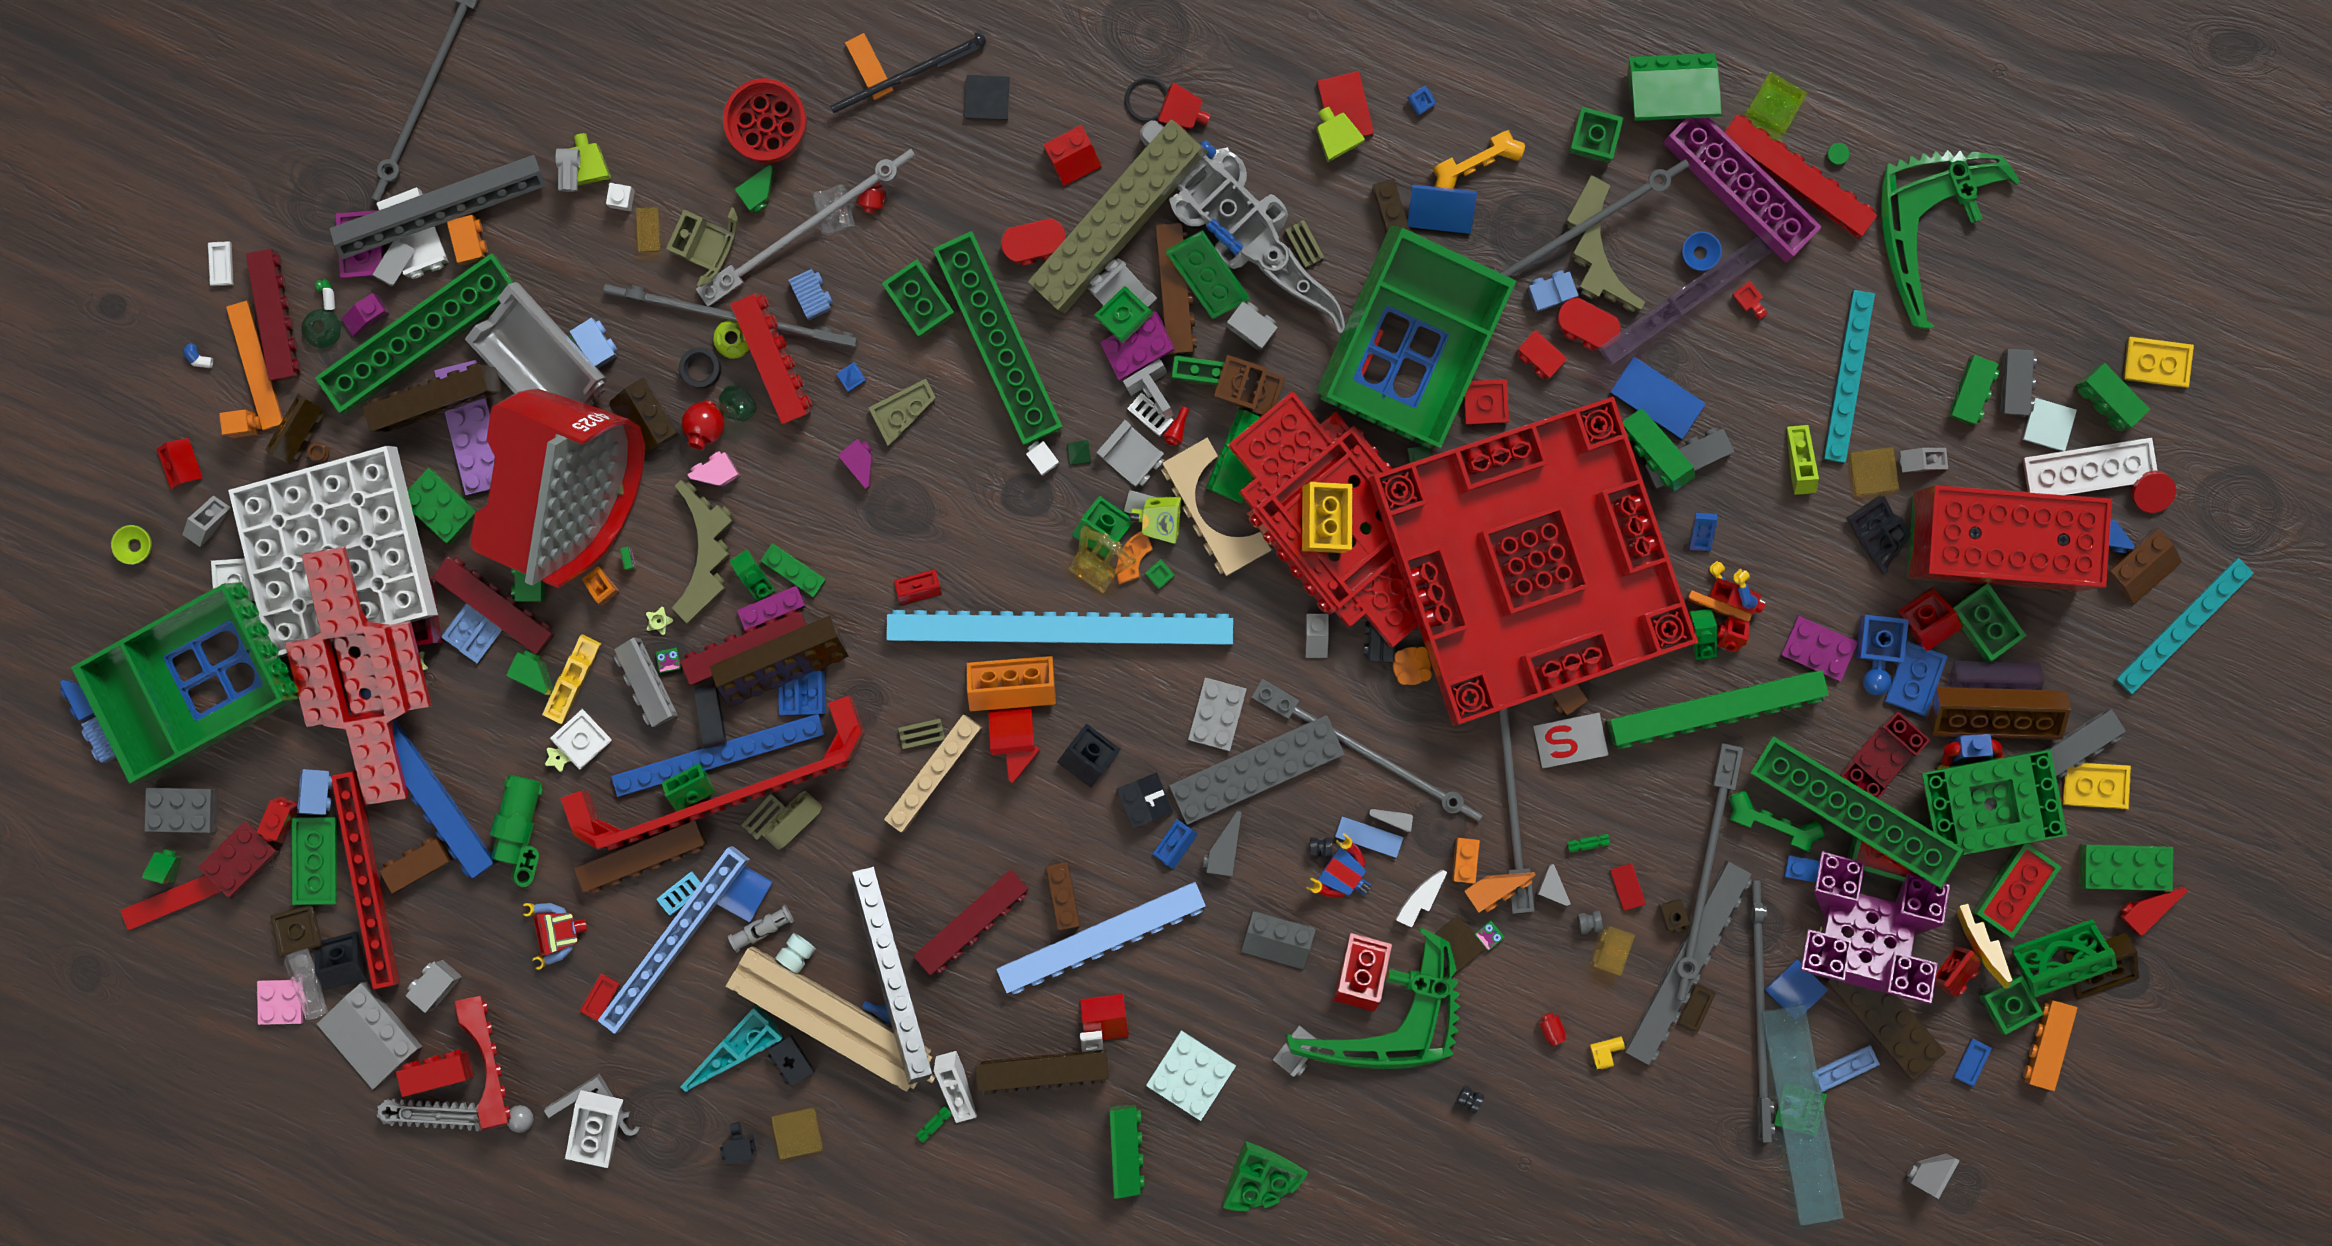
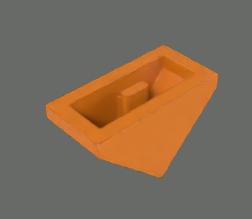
(600, 586)

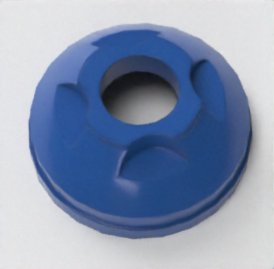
(1709, 243)

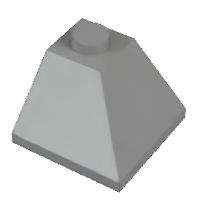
(1932, 1173)

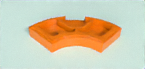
(1136, 548)

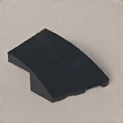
(1879, 531)

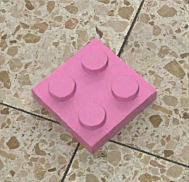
(278, 1003)

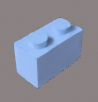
(594, 343)

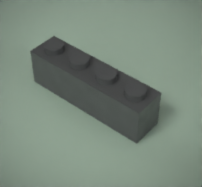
(1698, 453)

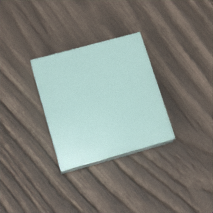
(2049, 425)

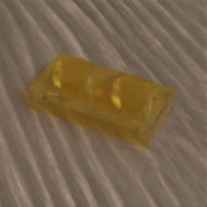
(648, 229)

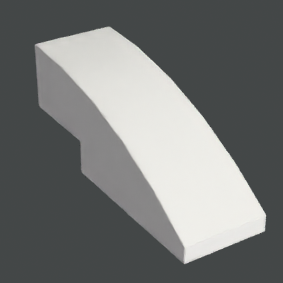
(1421, 898)

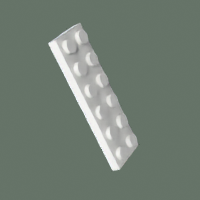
(2089, 468)

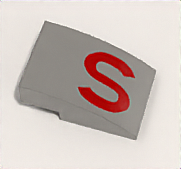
(1570, 740)

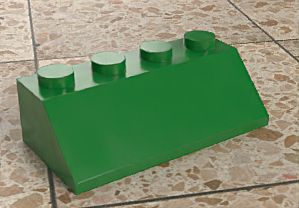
(1125, 1151)

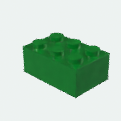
(918, 299)
(2112, 397)
(440, 506)
(1988, 622)

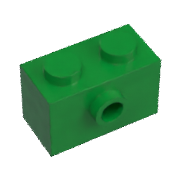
(688, 787)

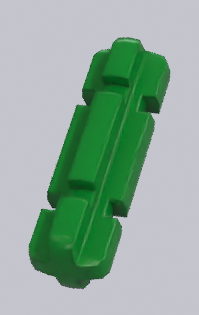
(1588, 843)
(934, 1124)

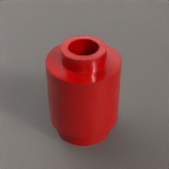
(1552, 1029)

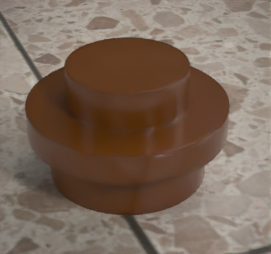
(318, 452)

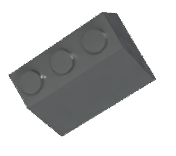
(1278, 939)

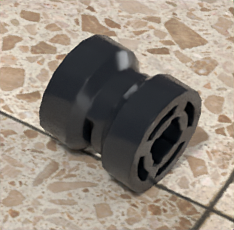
(1320, 848)
(1470, 1099)

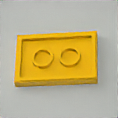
(2158, 362)
(2097, 786)

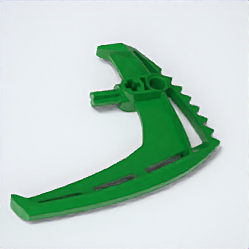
(1918, 198)
(1416, 1029)

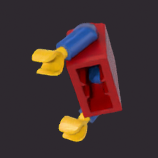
(1735, 594)

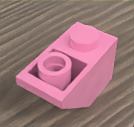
(717, 471)

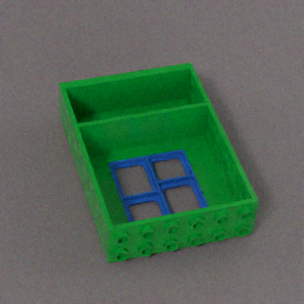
(1432, 291)
(147, 704)

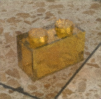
(1613, 950)

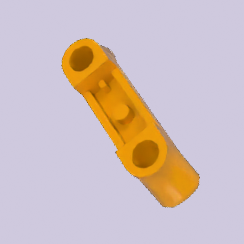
(1501, 144)

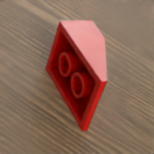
(1957, 970)
(1362, 972)

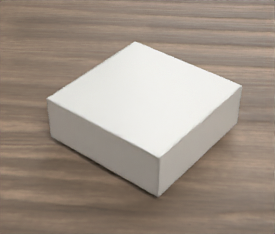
(1091, 1041)

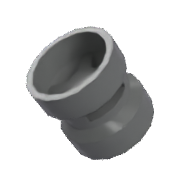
(1588, 923)

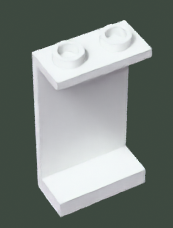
(427, 244)

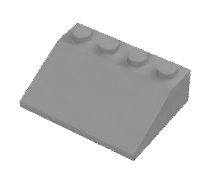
(369, 1034)

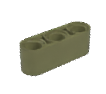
(791, 820)

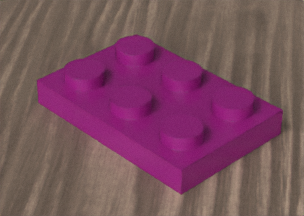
(363, 263)
(1140, 349)
(1819, 648)

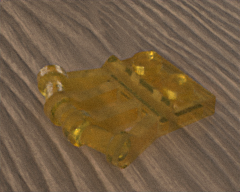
(1092, 568)

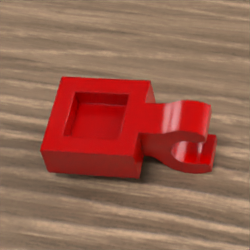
(1748, 298)

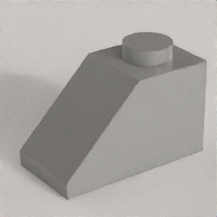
(1924, 459)
(205, 521)
(1316, 635)

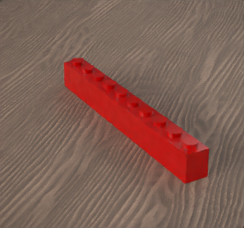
(365, 880)

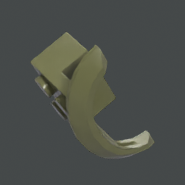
(703, 242)

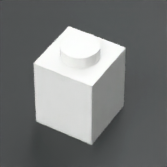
(620, 197)
(1042, 457)

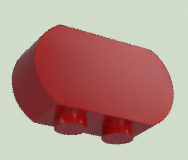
(1032, 241)
(1586, 323)

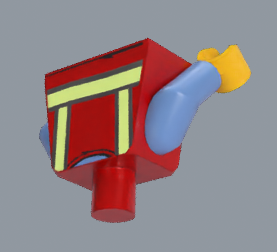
(554, 931)

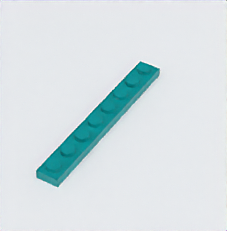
(1849, 376)
(2184, 626)

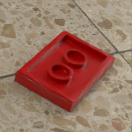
(1347, 95)
(1011, 730)

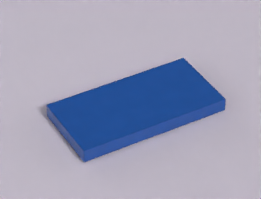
(1658, 396)

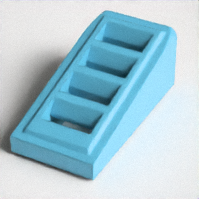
(669, 893)

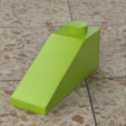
(1802, 460)

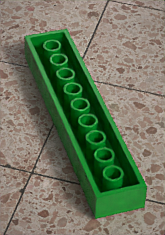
(415, 335)
(998, 338)
(1718, 707)
(1858, 812)

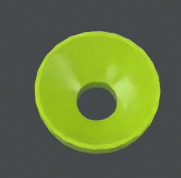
(728, 350)
(121, 542)

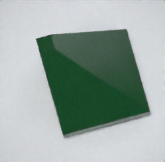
(1079, 452)

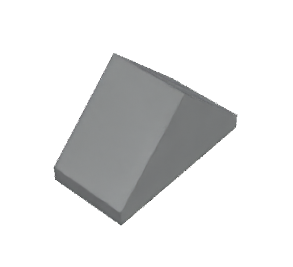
(1552, 887)

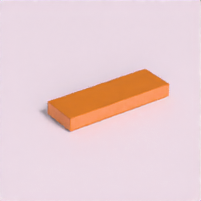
(867, 63)
(1716, 606)

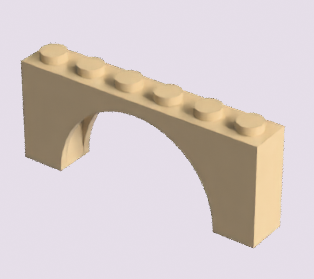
(1229, 551)
(932, 773)

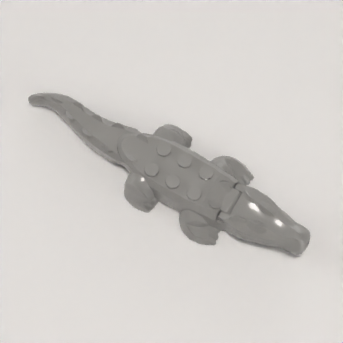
(1218, 193)

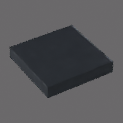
(987, 97)

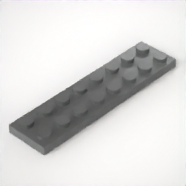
(1256, 769)

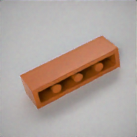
(2050, 1044)

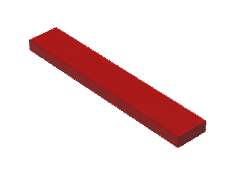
(169, 902)

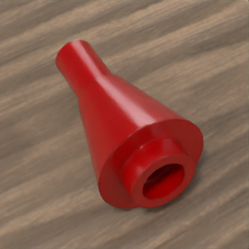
(1175, 431)

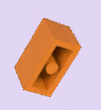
(467, 239)
(239, 423)
(1465, 860)

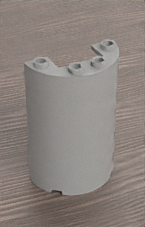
(533, 350)

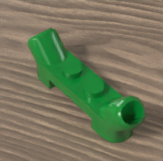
(1800, 837)

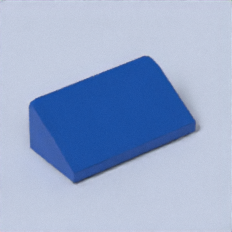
(1175, 844)

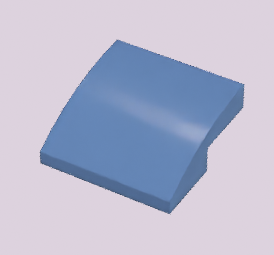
(471, 633)

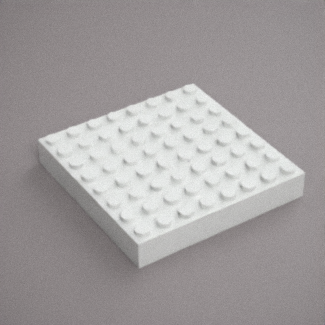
(329, 506)

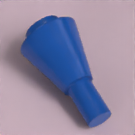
(879, 1011)

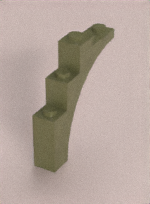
(1591, 253)
(711, 554)

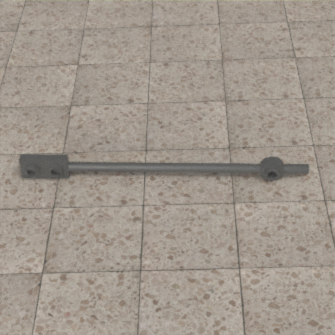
(392, 161)
(1651, 184)
(824, 334)
(1286, 705)
(1726, 779)
(1523, 898)
(1764, 1106)

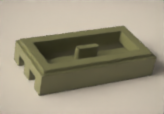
(1296, 228)
(903, 737)
(751, 829)

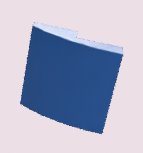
(803, 695)
(746, 894)
(1796, 987)

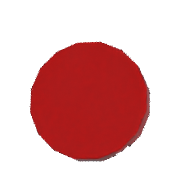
(2154, 491)

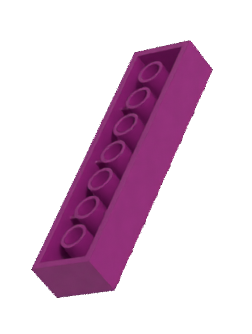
(1742, 186)

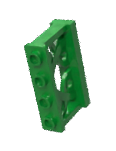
(2055, 974)

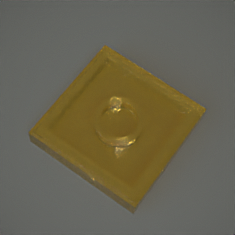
(1874, 471)
(797, 1133)

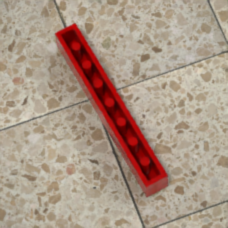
(1801, 178)

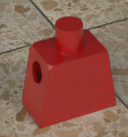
(1182, 108)

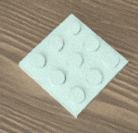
(1191, 1075)

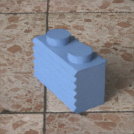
(810, 294)
(101, 748)

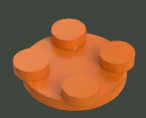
(1412, 665)

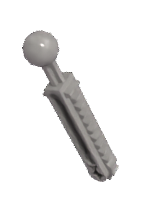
(520, 1115)

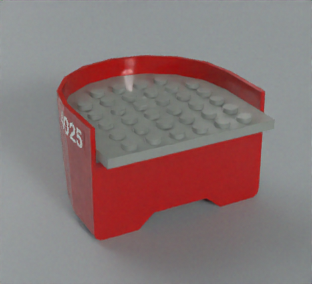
(556, 485)

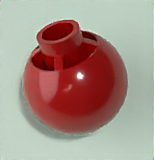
(702, 424)

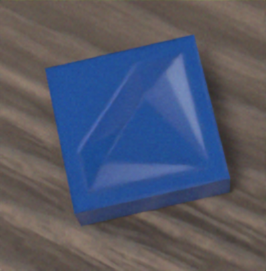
(1421, 100)
(851, 377)

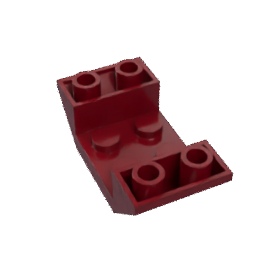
(1884, 754)

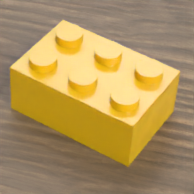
(1327, 517)

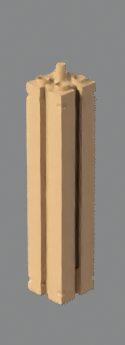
(821, 1015)

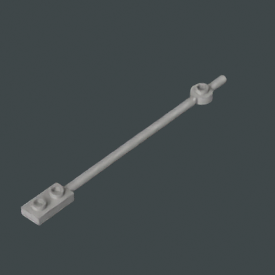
(730, 279)

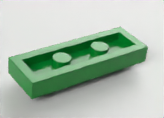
(793, 570)

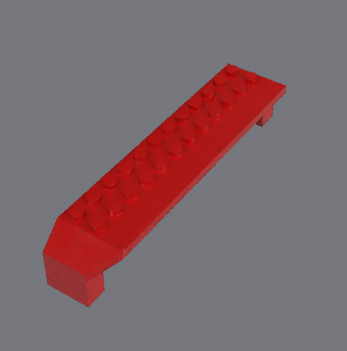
(600, 834)

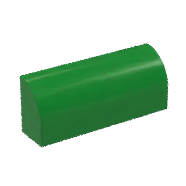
(1229, 473)

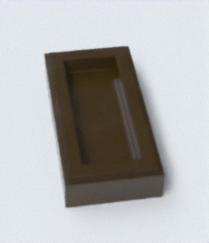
(1696, 1008)

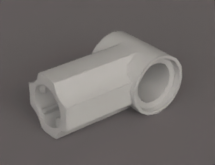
(568, 163)

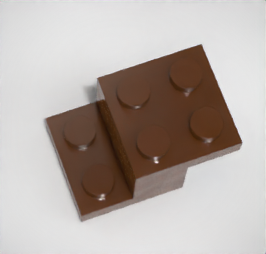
(1248, 385)

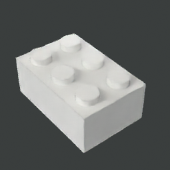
(594, 1129)

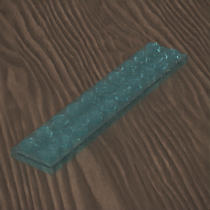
(1802, 1114)

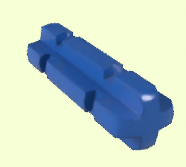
(1224, 236)

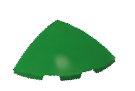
(1261, 1179)

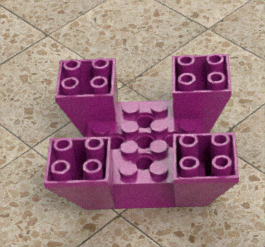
(1846, 911)

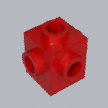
(1733, 634)

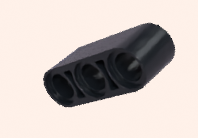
(710, 716)

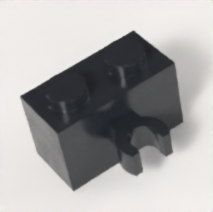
(739, 1147)

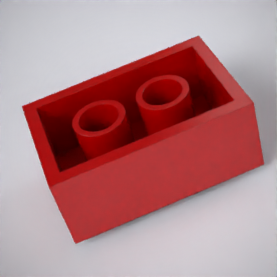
(434, 1072)

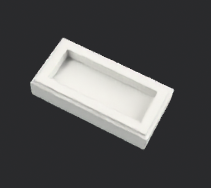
(220, 263)

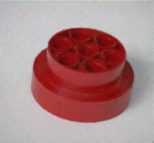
(743, 103)

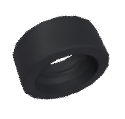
(699, 351)

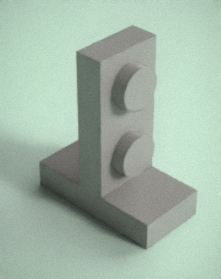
(1145, 380)

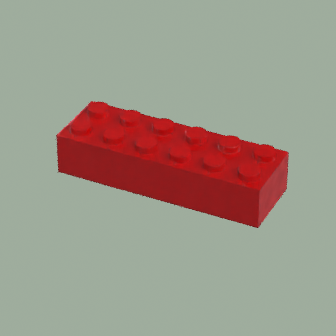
(771, 357)

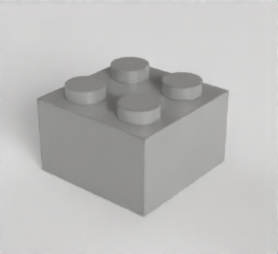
(1252, 326)
(433, 985)

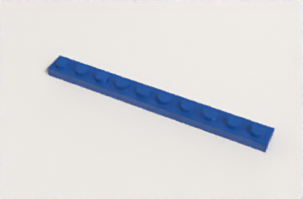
(717, 756)

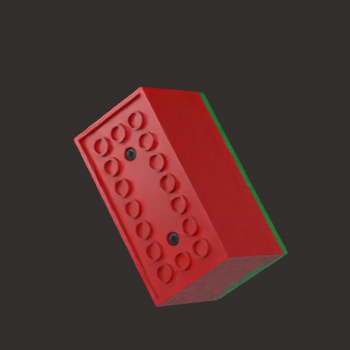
(2009, 538)

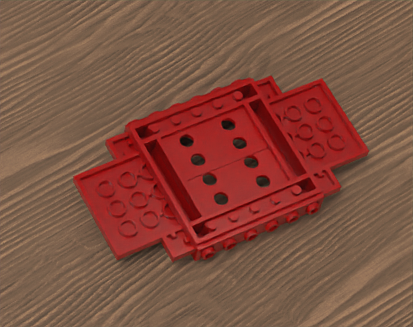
(1282, 456)

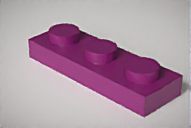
(771, 607)

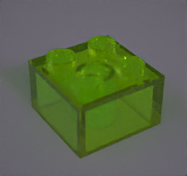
(1776, 103)

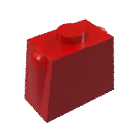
(277, 819)

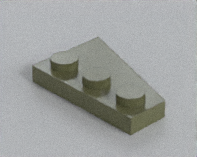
(901, 409)

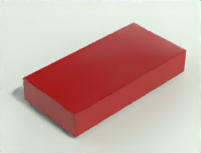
(600, 997)

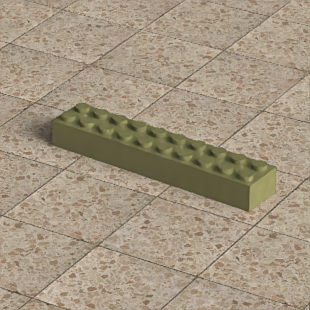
(1118, 216)

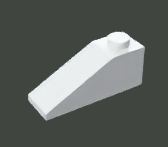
(955, 1086)

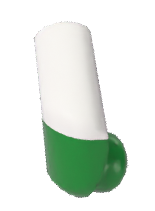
(328, 294)

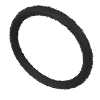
(1130, 88)

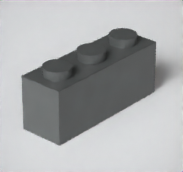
(2017, 382)

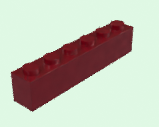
(273, 315)
(493, 605)
(697, 665)
(970, 922)

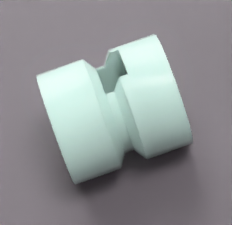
(795, 953)

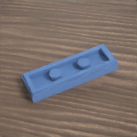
(1369, 837)
(1847, 1067)

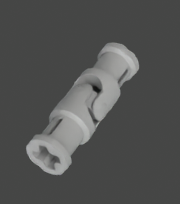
(762, 928)

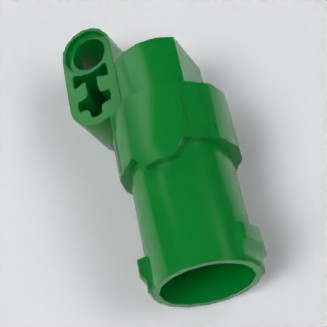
(514, 826)

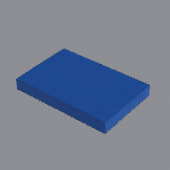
(1441, 209)
(1916, 679)

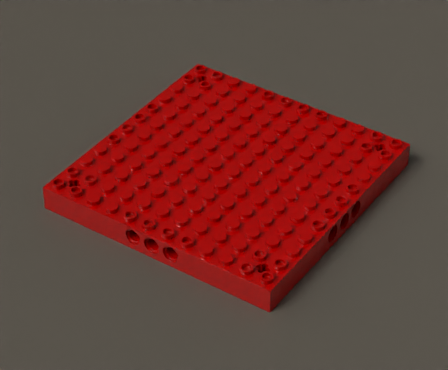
(1532, 560)

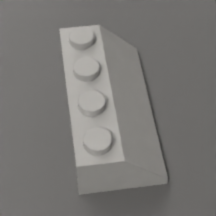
(645, 681)

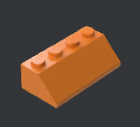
(1011, 683)

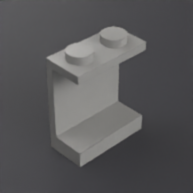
(1114, 279)
(1131, 454)

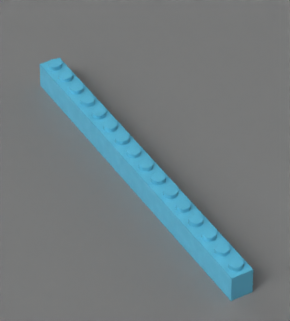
(1059, 629)

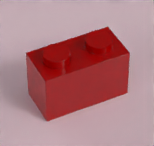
(1540, 355)

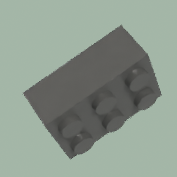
(181, 810)

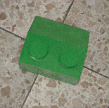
(1104, 518)
(531, 672)

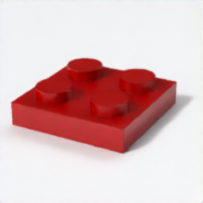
(1486, 402)

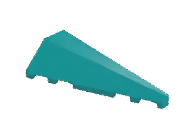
(749, 1037)

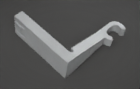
(595, 1082)

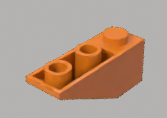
(1494, 887)

